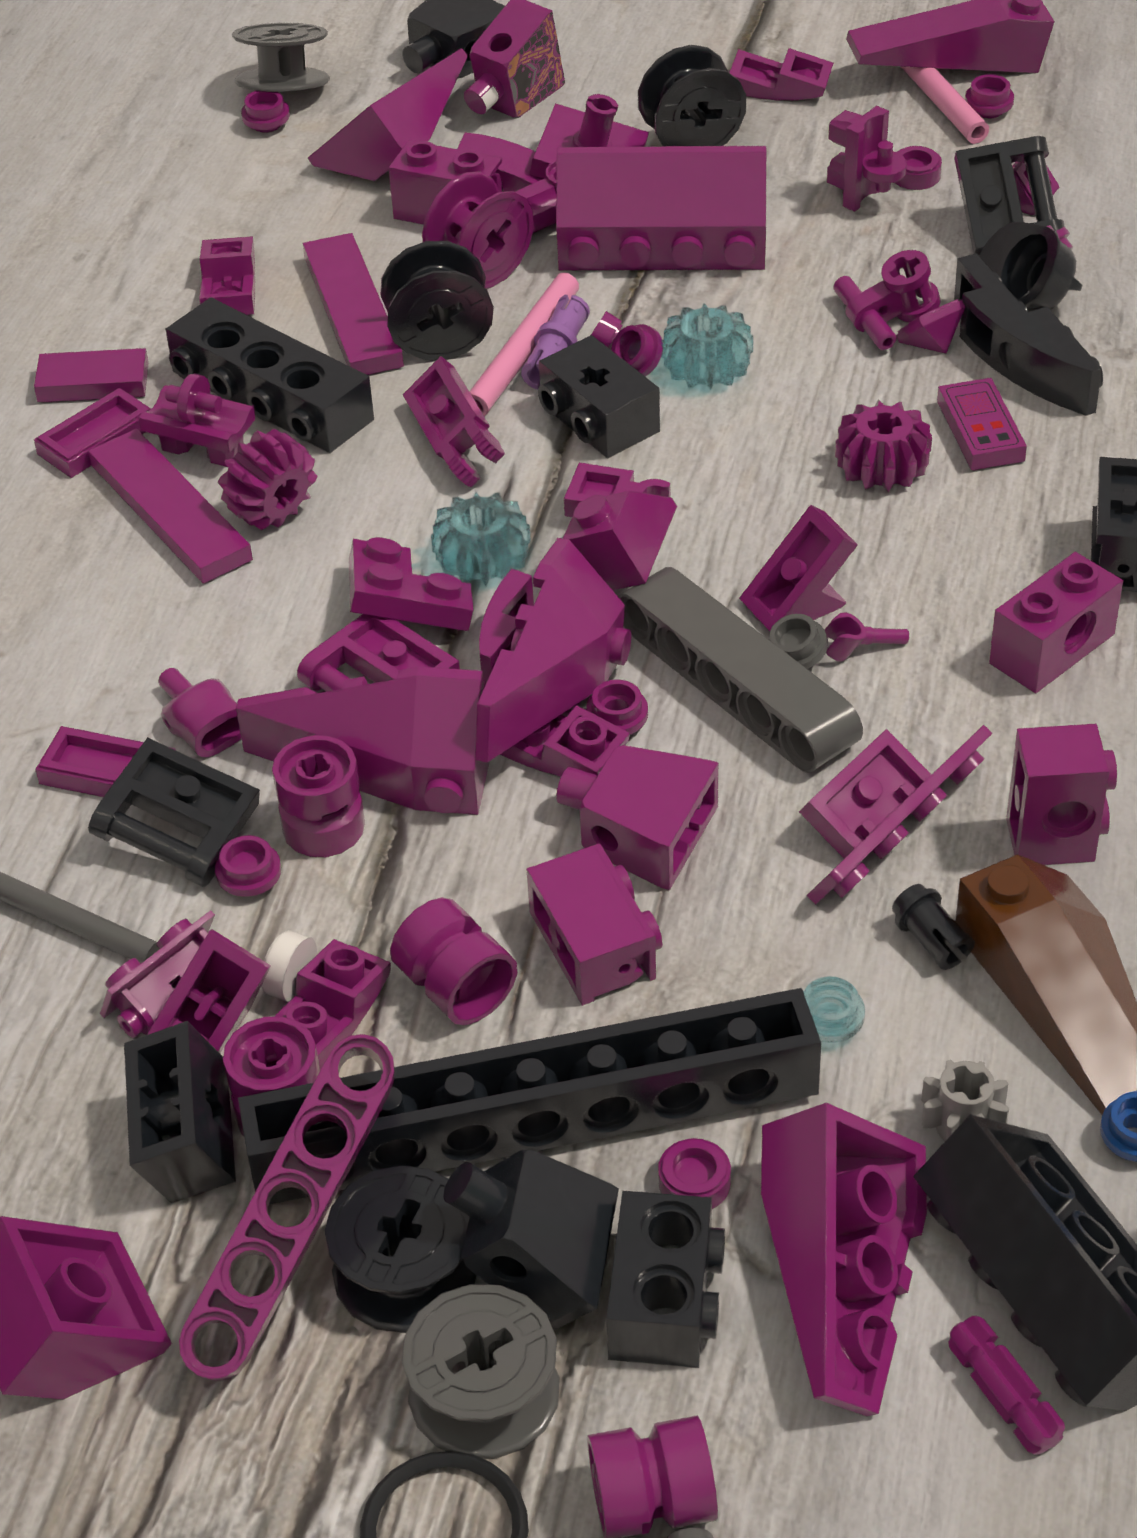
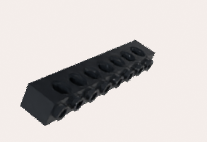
(562, 1089)

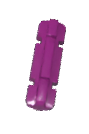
(1006, 1385)

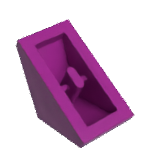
(215, 990)

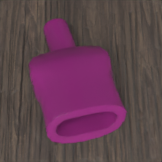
(200, 713)

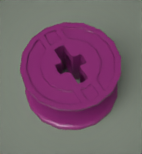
(483, 220)

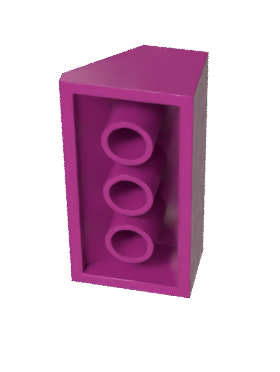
(661, 208)

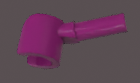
(850, 632)

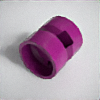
(318, 796)
(455, 961)
(268, 1057)
(652, 1477)

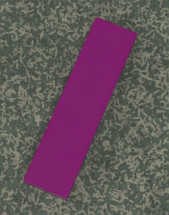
(352, 304)
(170, 506)

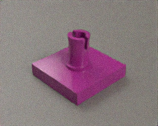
(584, 129)

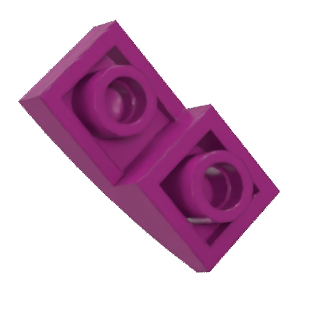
(570, 741)
(336, 993)

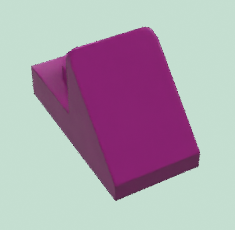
(800, 571)

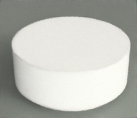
(287, 957)

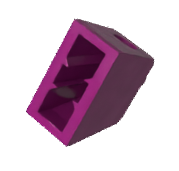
(644, 809)

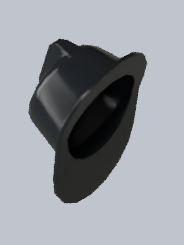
(1032, 264)

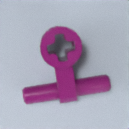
(891, 297)

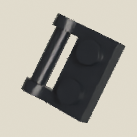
(991, 189)
(181, 794)

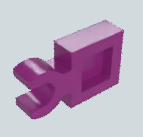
(606, 481)

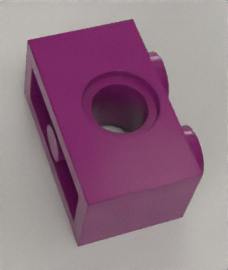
(1055, 622)
(1059, 793)

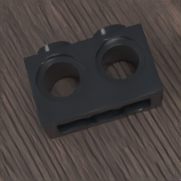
(657, 1278)

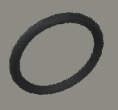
(444, 1460)

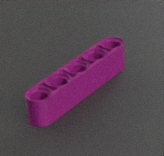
(294, 1168)

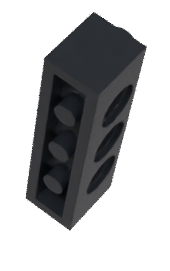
(273, 373)

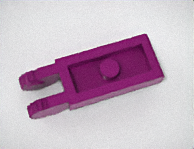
(451, 419)

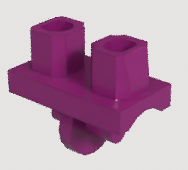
(868, 158)
(195, 416)

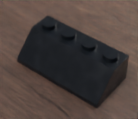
(1047, 1250)

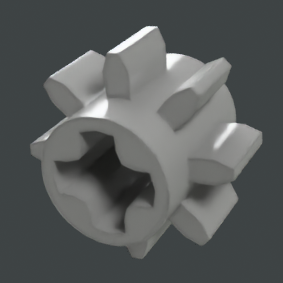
(962, 1091)

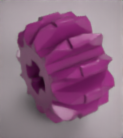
(883, 445)
(267, 479)

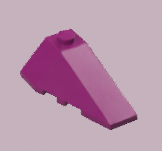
(960, 36)
(381, 131)
(556, 653)
(406, 733)
(841, 1230)

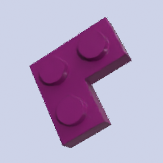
(386, 588)

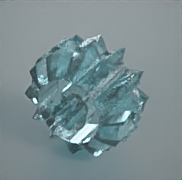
(707, 346)
(480, 538)

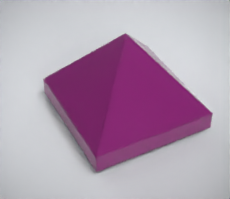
(933, 329)

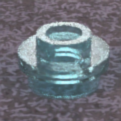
(836, 997)

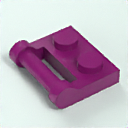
(374, 648)

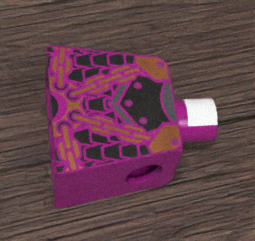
(515, 61)

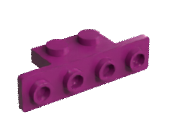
(872, 797)

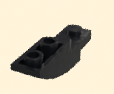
(1024, 345)

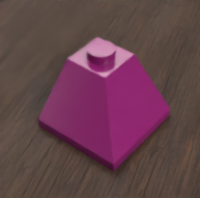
(621, 534)
(70, 1309)

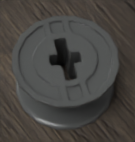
(281, 57)
(481, 1371)

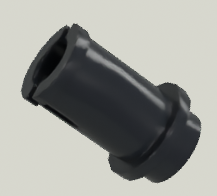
(922, 914)

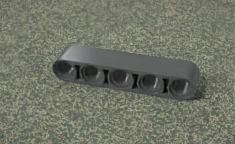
(740, 670)

